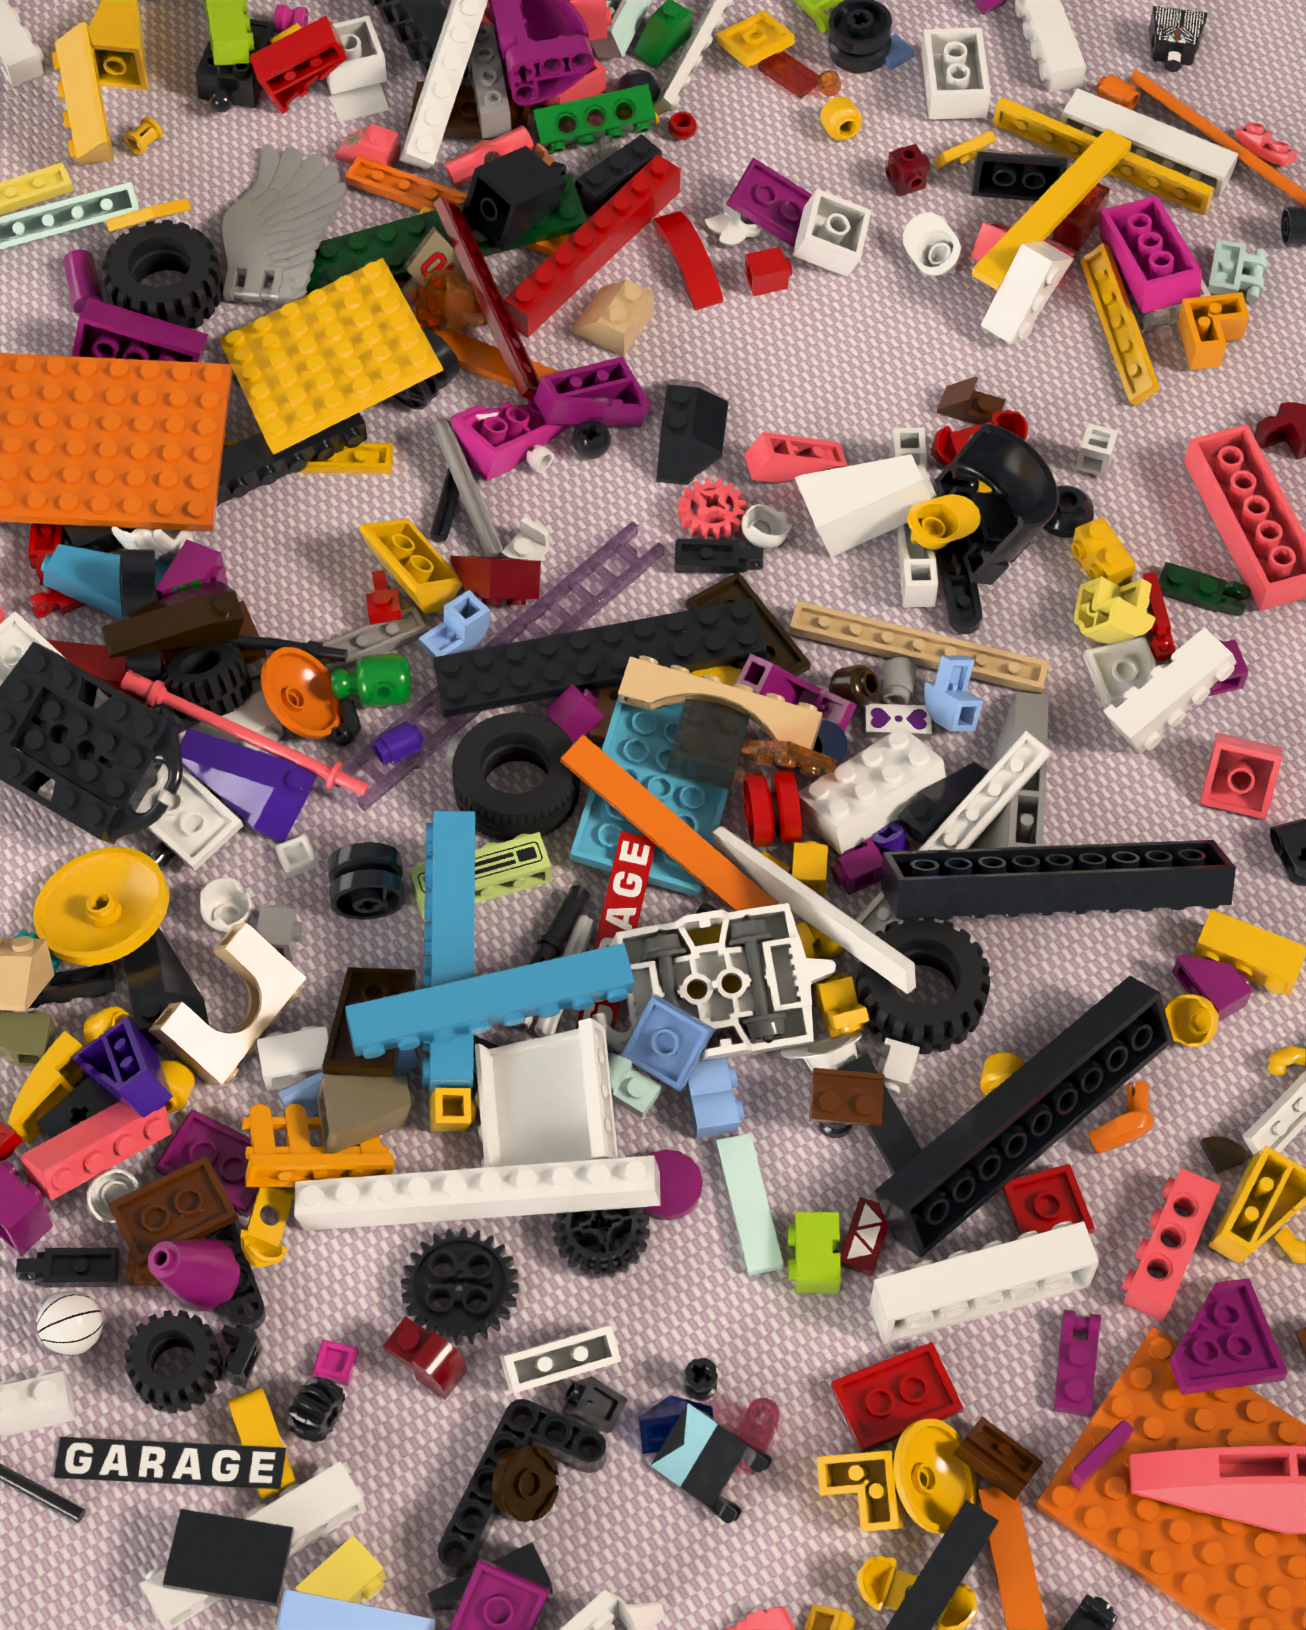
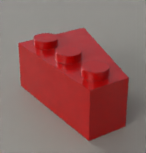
(297, 61)

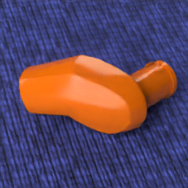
(1130, 1125)

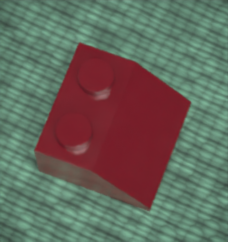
(499, 578)

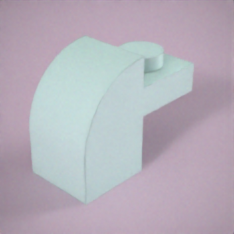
(630, 1086)

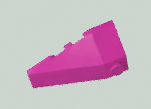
(501, 436)

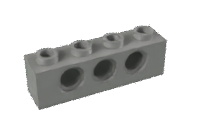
(489, 84)

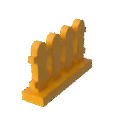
(299, 1160)

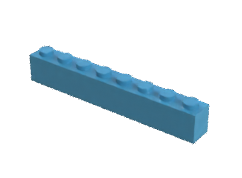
(489, 1001)

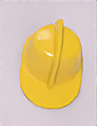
(942, 520)

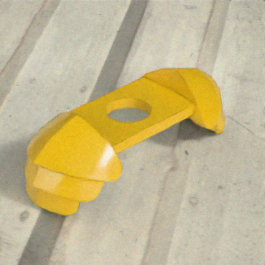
(261, 1241)
(885, 1586)

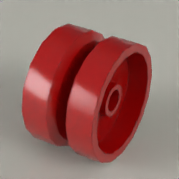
(768, 809)

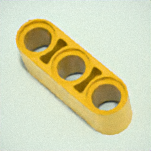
(258, 1428)

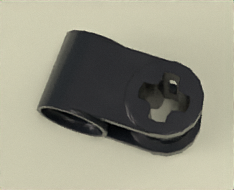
(1290, 846)

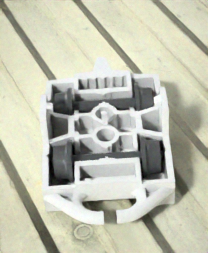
(753, 946)

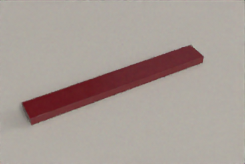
(488, 297)

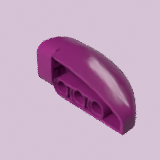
(540, 47)

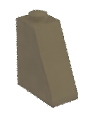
(361, 1108)

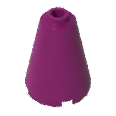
(196, 1271)

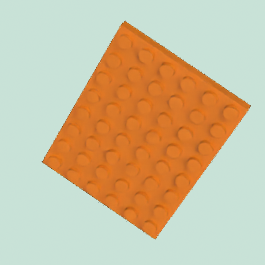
(111, 441)
(1206, 1563)

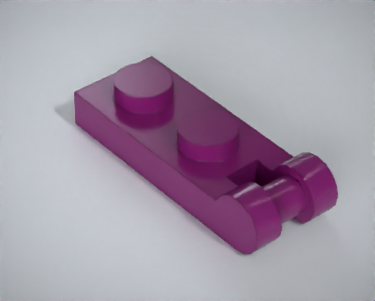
(1076, 1364)

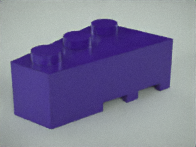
(126, 1067)

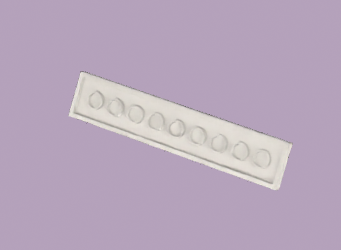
(195, 819)

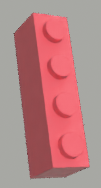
(92, 1148)

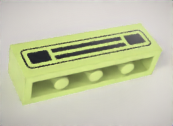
(499, 869)

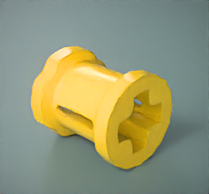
(143, 135)

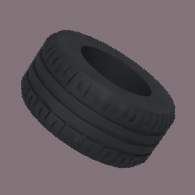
(509, 739)

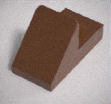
(967, 404)

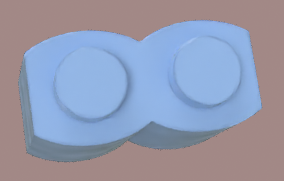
(712, 1098)

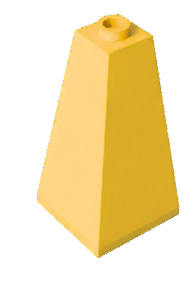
(119, 44)

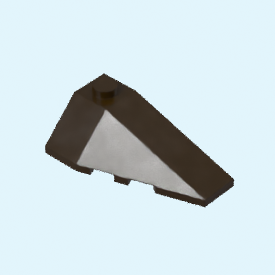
(182, 619)

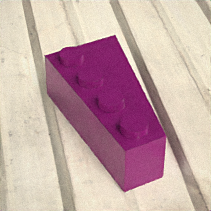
(125, 334)

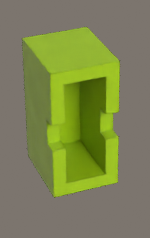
(814, 1241)

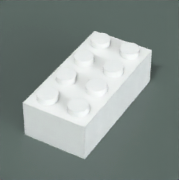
(869, 789)

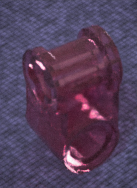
(754, 1433)

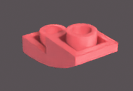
(1259, 142)

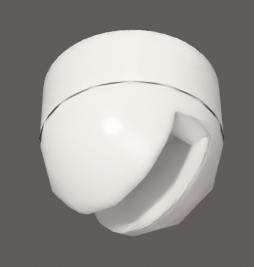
(539, 458)

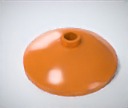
(300, 693)

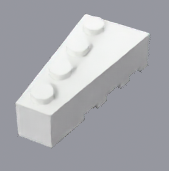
(1171, 691)

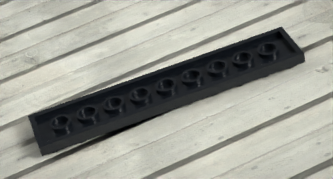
(596, 656)

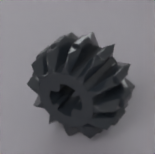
(316, 1409)

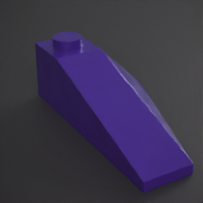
(253, 783)

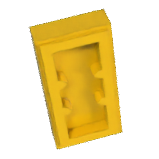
(965, 151)

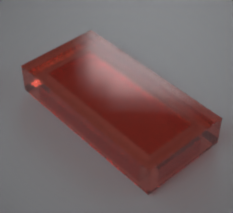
(789, 73)

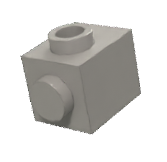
(280, 928)

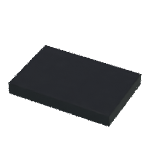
(228, 1557)

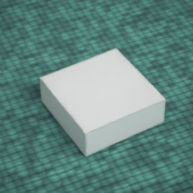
(296, 856)

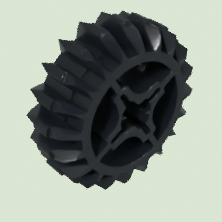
(587, 1234)

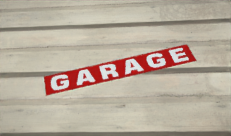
(622, 903)

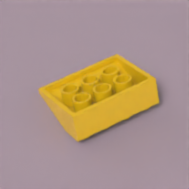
(83, 97)

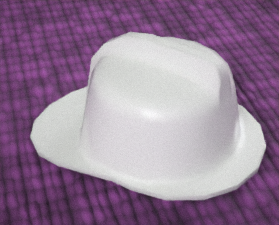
(932, 244)
(826, 1052)

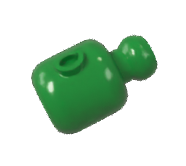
(378, 681)

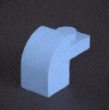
(462, 630)
(948, 696)

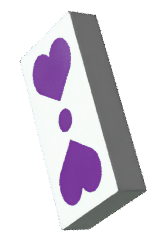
(886, 718)

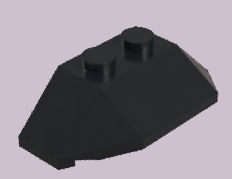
(690, 431)

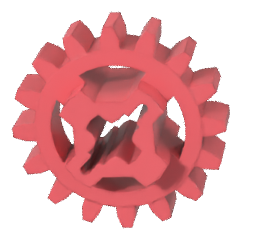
(711, 509)

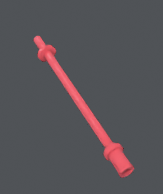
(157, 694)

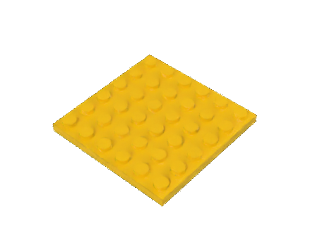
(329, 355)

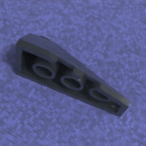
(158, 980)

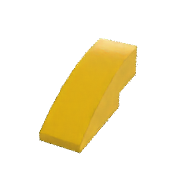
(46, 1086)

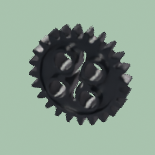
(462, 1255)

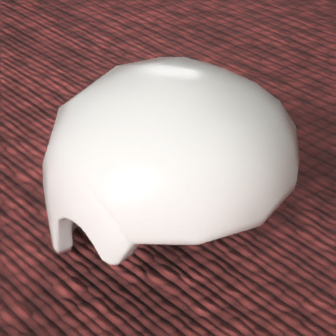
(765, 526)
(224, 904)
(107, 1188)

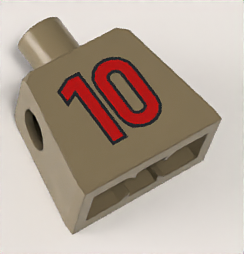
(430, 255)

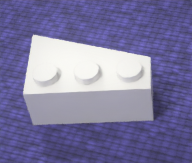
(1025, 290)

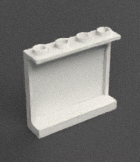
(546, 1099)

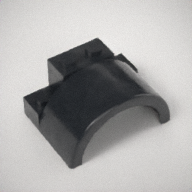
(1016, 508)

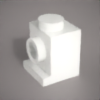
(1096, 450)
(898, 1066)

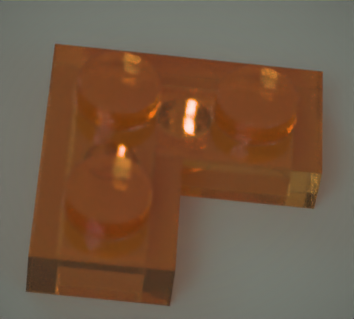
(788, 755)

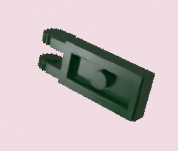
(1202, 590)

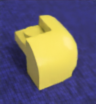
(1113, 612)

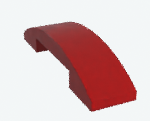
(690, 258)

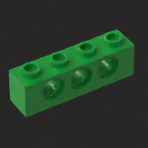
(606, 105)

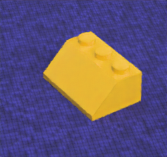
(412, 563)

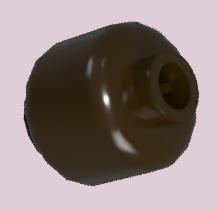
(855, 684)

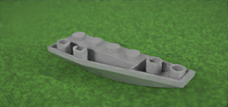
(1023, 817)

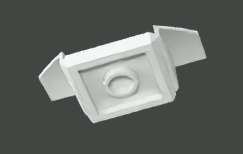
(609, 1607)

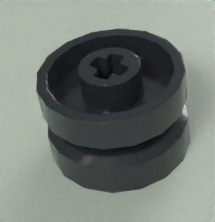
(859, 35)
(366, 881)

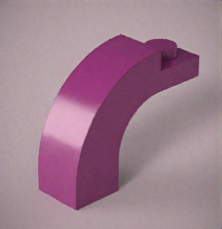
(769, 678)

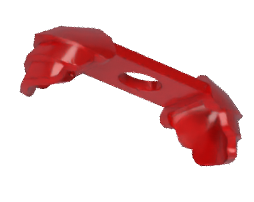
(948, 443)

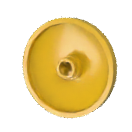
(101, 906)

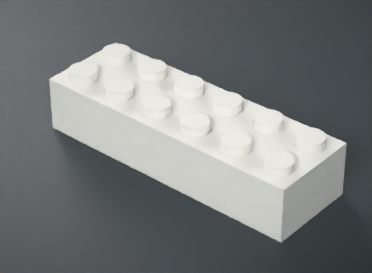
(983, 1281)

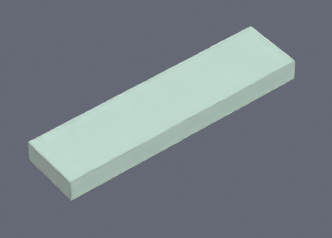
(749, 1204)

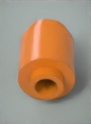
(1117, 91)

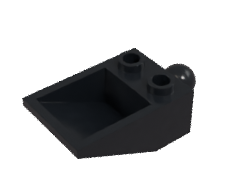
(233, 82)

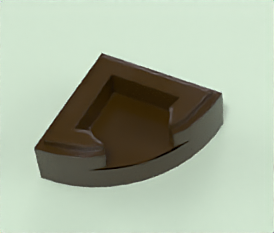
(1224, 1153)

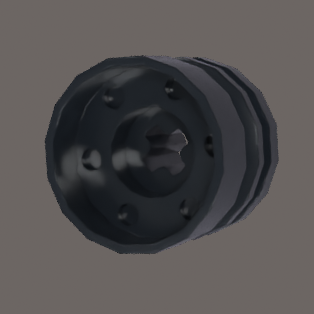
(422, 393)

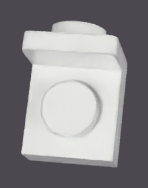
(529, 543)

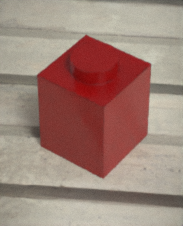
(767, 271)

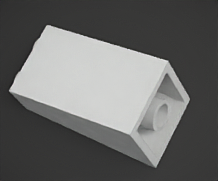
(863, 499)

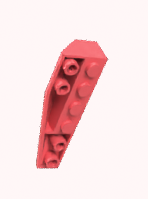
(1237, 1483)

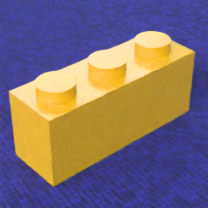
(1251, 951)

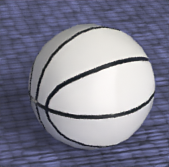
(69, 1323)

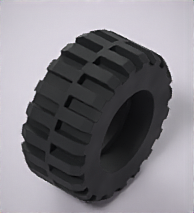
(163, 248)
(936, 1024)

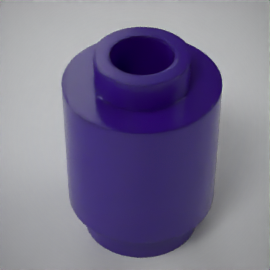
(398, 743)

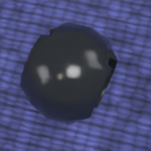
(591, 448)

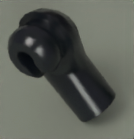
(349, 727)

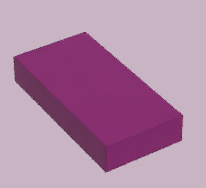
(1101, 1454)

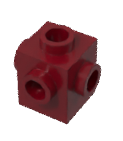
(907, 169)

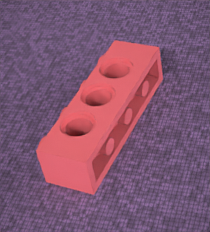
(1153, 1294)

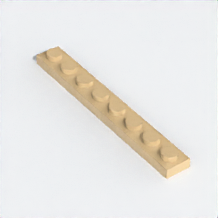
(916, 645)

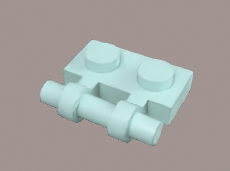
(1227, 268)

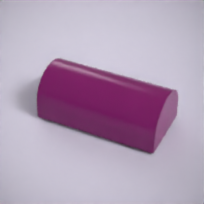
(81, 278)

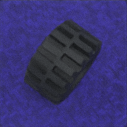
(209, 677)
(166, 1334)

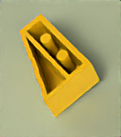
(1263, 1201)

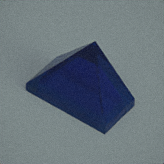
(660, 1419)

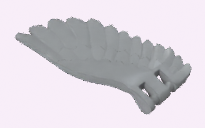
(279, 226)

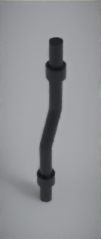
(314, 648)

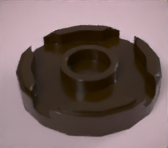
(525, 1483)

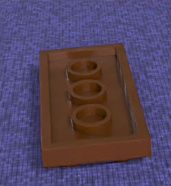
(464, 116)

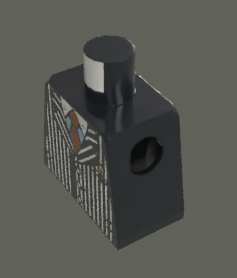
(1175, 36)

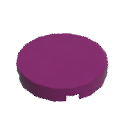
(679, 1185)

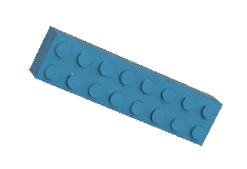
(449, 936)

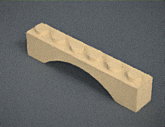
(656, 686)

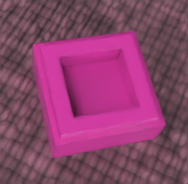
(335, 1362)

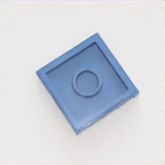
(667, 1042)

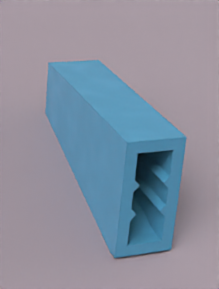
(89, 577)

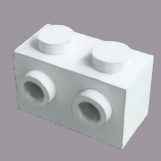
(35, 1402)

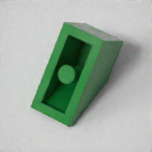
(663, 34)

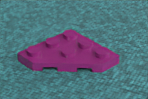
(1227, 1343)

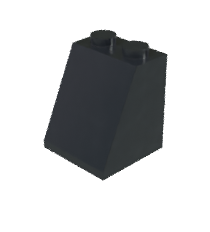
(512, 195)

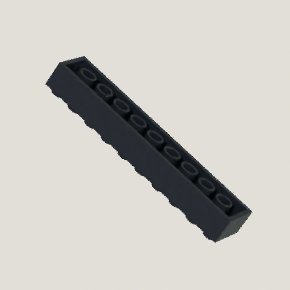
(1057, 879)
(1024, 1116)

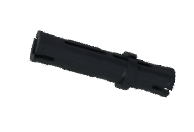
(551, 943)

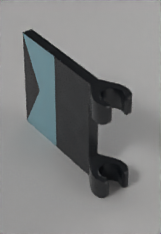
(703, 1457)

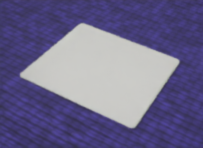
(359, 102)

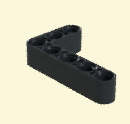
(509, 1436)

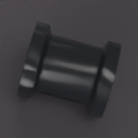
(704, 1389)

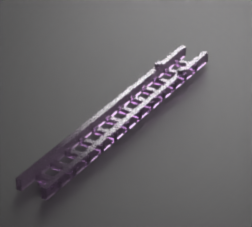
(526, 621)

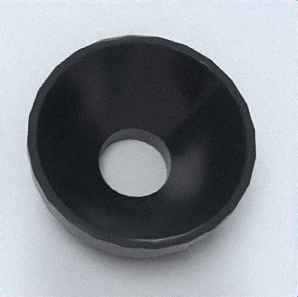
(1069, 518)

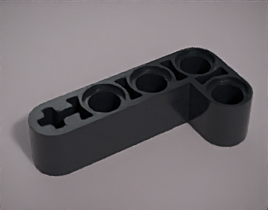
(137, 590)

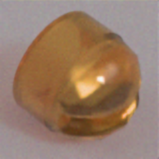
(829, 83)

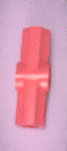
(462, 167)

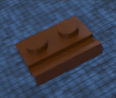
(846, 1097)
(998, 1458)

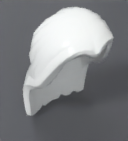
(164, 542)

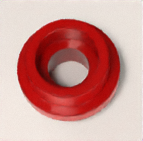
(682, 125)

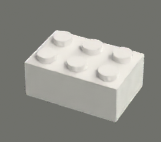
(955, 73)

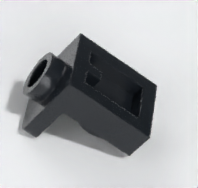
(241, 1360)
(594, 1403)
(1092, 1615)

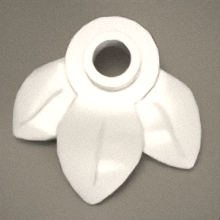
(732, 226)

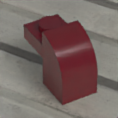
(1286, 426)
(429, 1355)

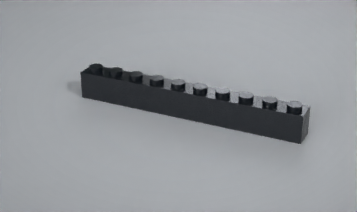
(244, 469)

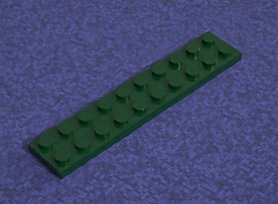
(400, 238)

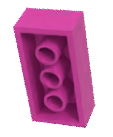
(1150, 254)

